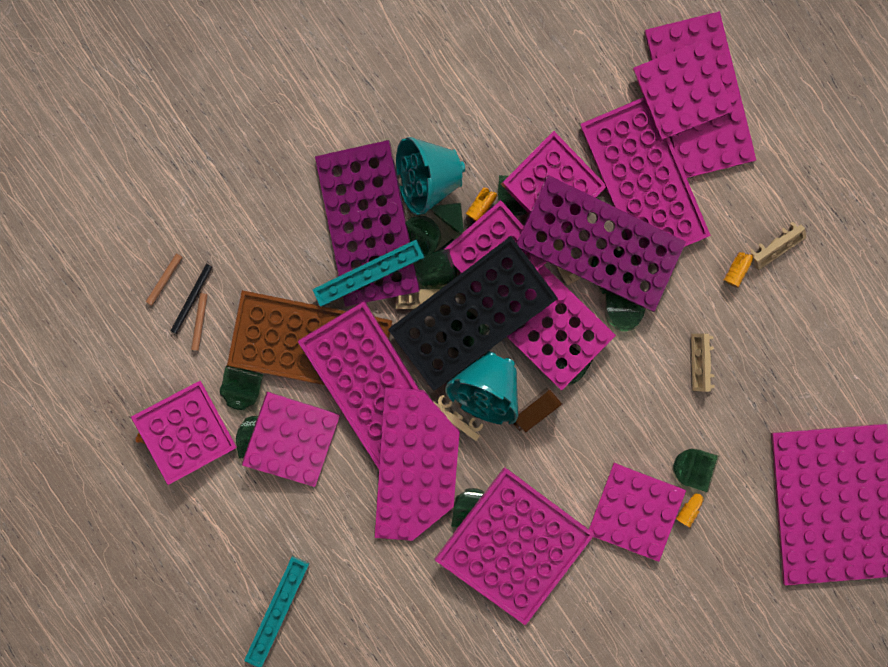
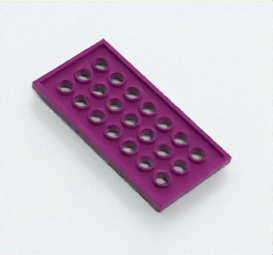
(393, 208)
(621, 220)

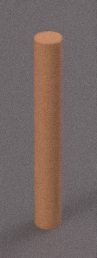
(164, 278)
(199, 321)

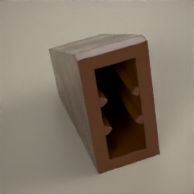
(537, 410)

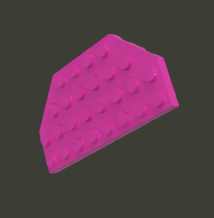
(415, 465)

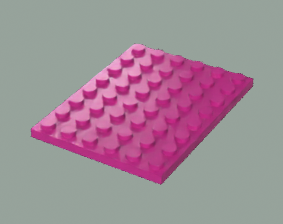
(832, 503)

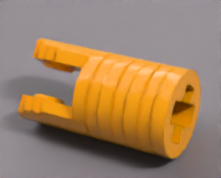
(481, 204)
(738, 269)
(690, 510)

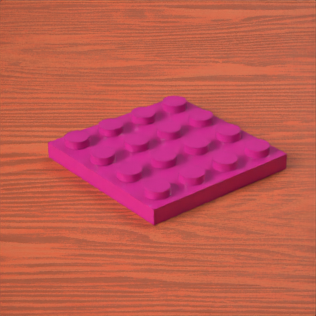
(683, 89)
(554, 159)
(483, 237)
(183, 432)
(290, 439)
(636, 511)

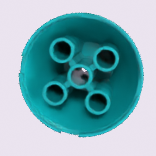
(427, 173)
(487, 389)

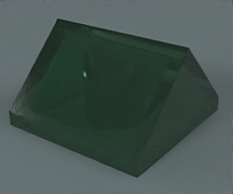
(451, 215)

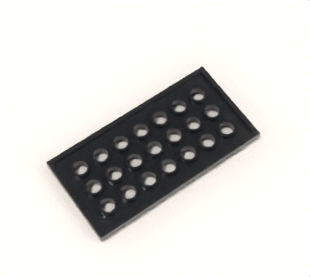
(470, 327)

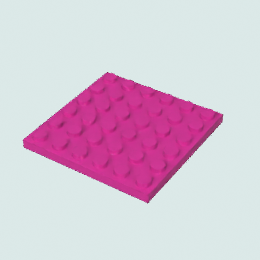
(514, 546)

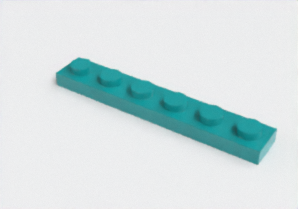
(368, 273)
(276, 612)

